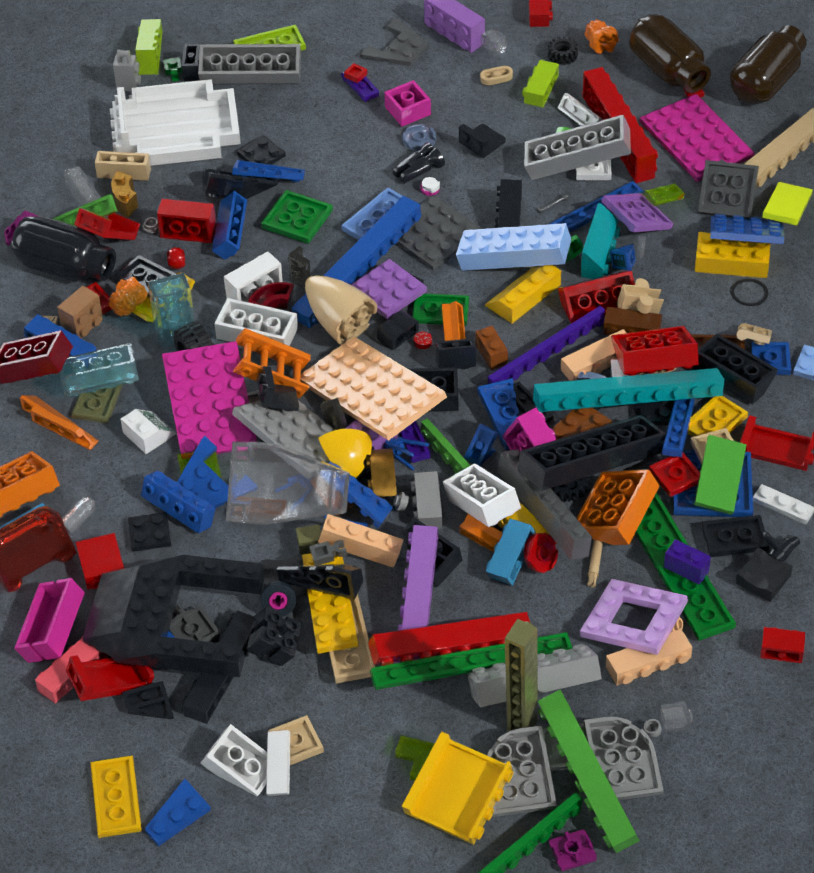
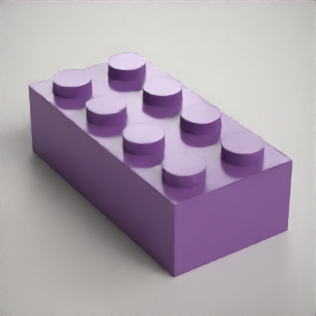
(455, 22)

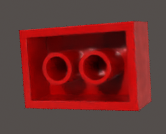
(186, 220)

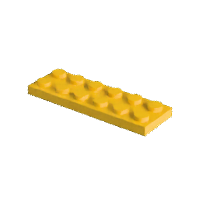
(331, 616)

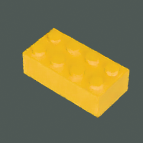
(732, 257)

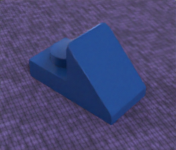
(481, 444)

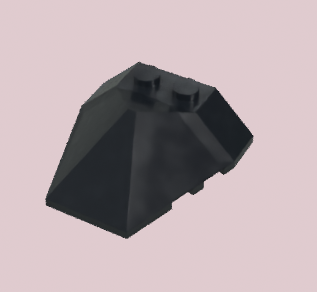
(223, 183)

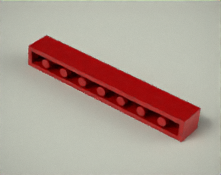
(441, 639)

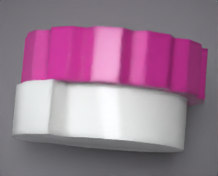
(430, 186)

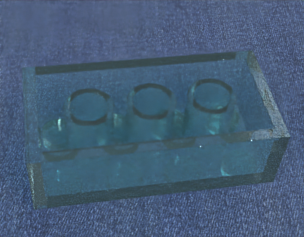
(170, 306)

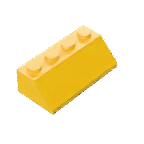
(525, 292)

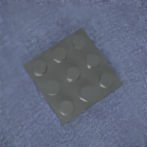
(728, 189)

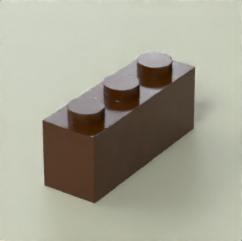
(630, 321)

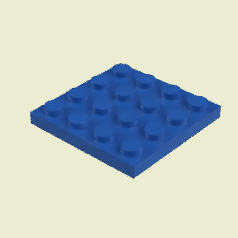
(746, 229)
(684, 502)

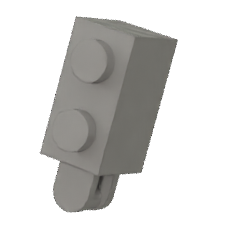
(126, 70)

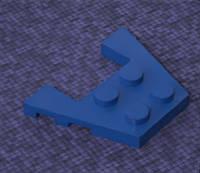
(201, 478)

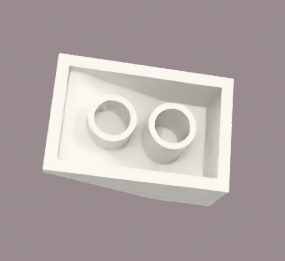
(238, 761)

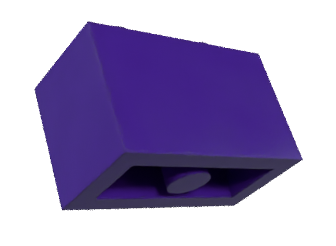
(687, 561)

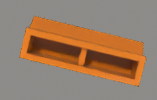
(453, 321)
(480, 532)

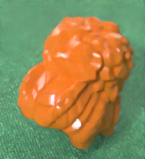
(601, 36)
(127, 296)

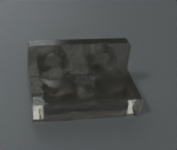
(298, 267)
(333, 414)

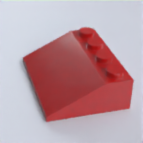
(655, 350)

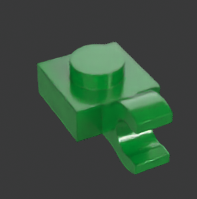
(173, 67)

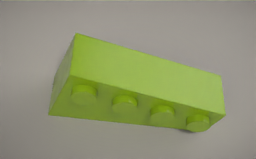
(149, 46)

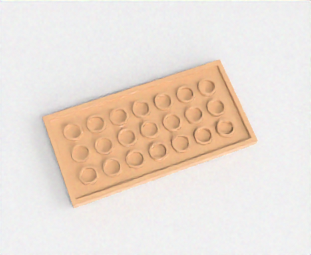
(372, 387)

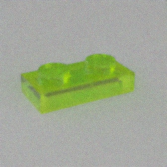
(664, 194)

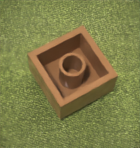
(80, 312)

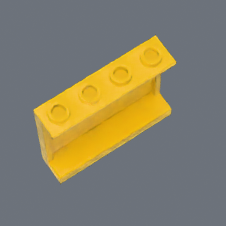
(457, 789)

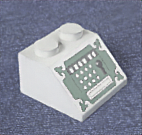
(146, 429)

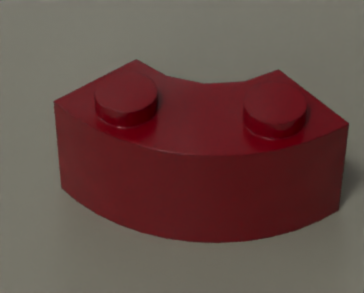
(273, 295)

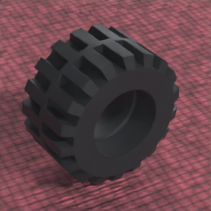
(191, 336)

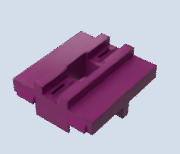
(568, 860)

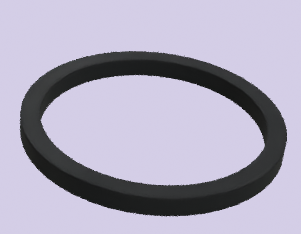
(749, 280)

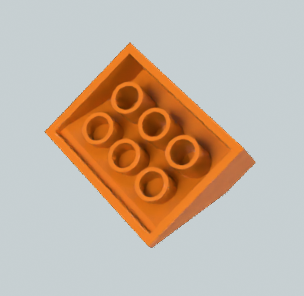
(25, 481)
(617, 505)

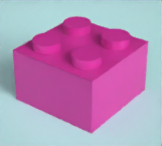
(407, 103)

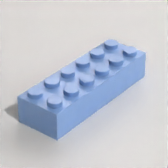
(514, 247)

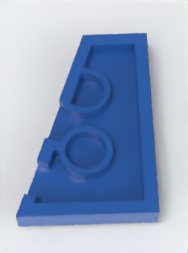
(177, 813)

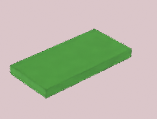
(720, 474)

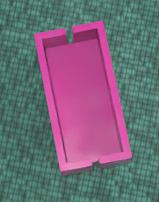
(49, 620)

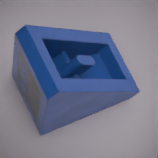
(623, 257)

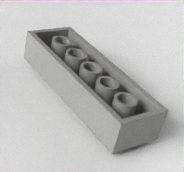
(250, 63)
(577, 147)
(555, 672)

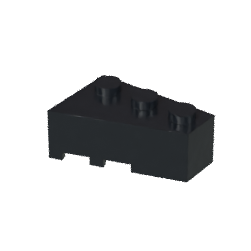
(509, 204)
(447, 555)

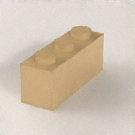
(133, 164)

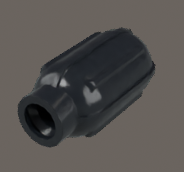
(62, 250)

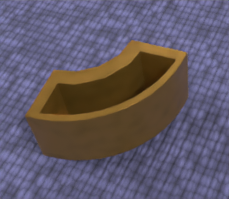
(124, 194)
(382, 472)

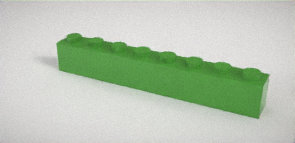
(588, 772)

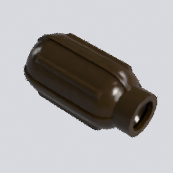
(669, 53)
(768, 65)

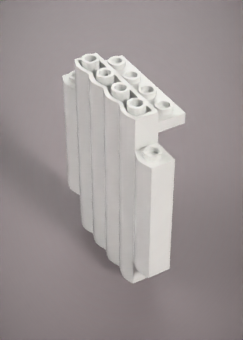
(175, 121)

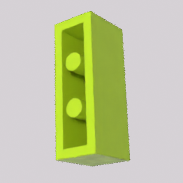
(541, 83)

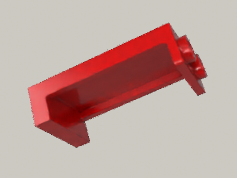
(112, 227)
(778, 446)
(106, 677)

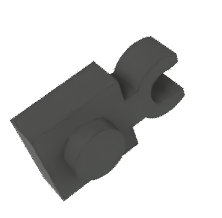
(325, 553)

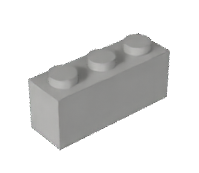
(427, 498)

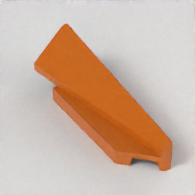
(53, 420)

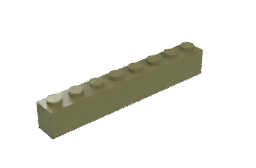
(521, 676)

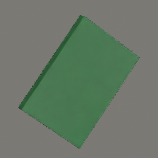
(428, 307)

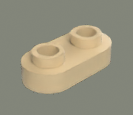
(496, 75)

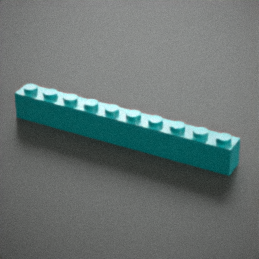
(628, 390)

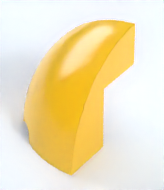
(347, 449)

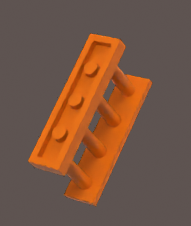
(275, 350)

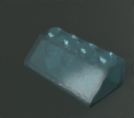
(98, 370)

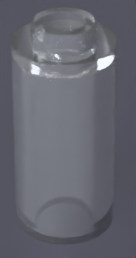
(78, 514)

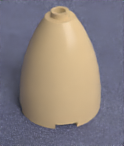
(339, 307)

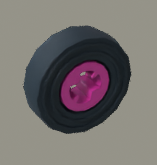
(285, 591)

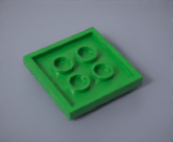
(297, 216)

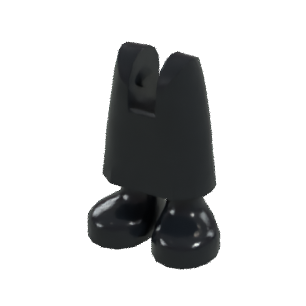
(418, 163)

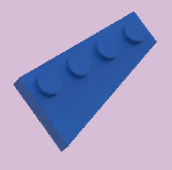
(500, 405)

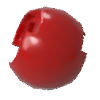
(176, 258)

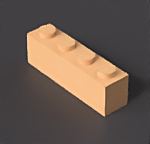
(590, 358)
(362, 540)
(632, 664)

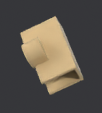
(640, 297)

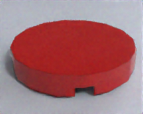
(540, 552)

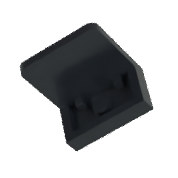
(480, 139)
(276, 395)

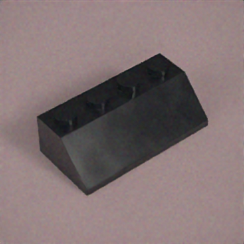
(741, 370)

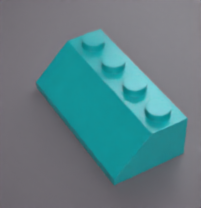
(599, 243)

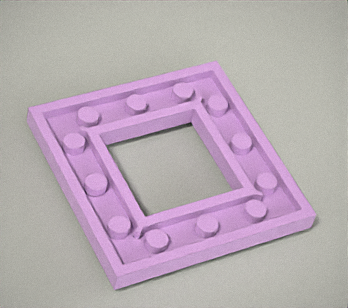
(599, 625)

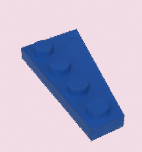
(265, 170)
(370, 503)

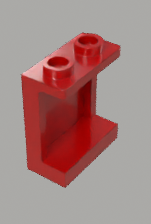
(97, 557)

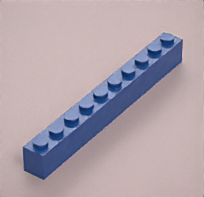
(367, 251)

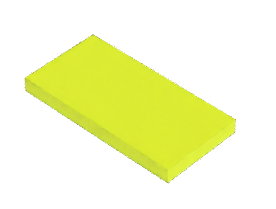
(787, 203)

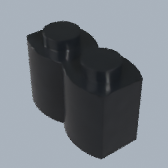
(397, 329)

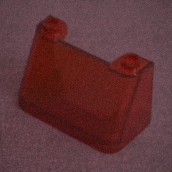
(32, 544)

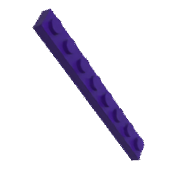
(550, 346)

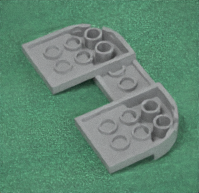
(619, 746)

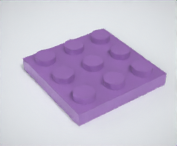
(637, 212)
(390, 288)

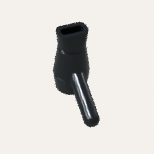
(781, 550)

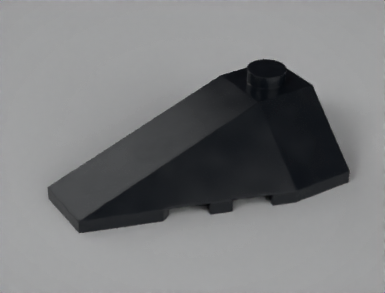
(330, 579)

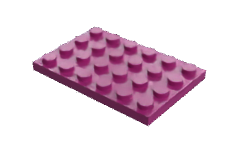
(694, 135)
(204, 396)

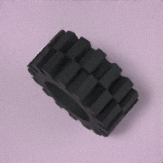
(562, 44)

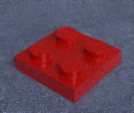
(675, 474)

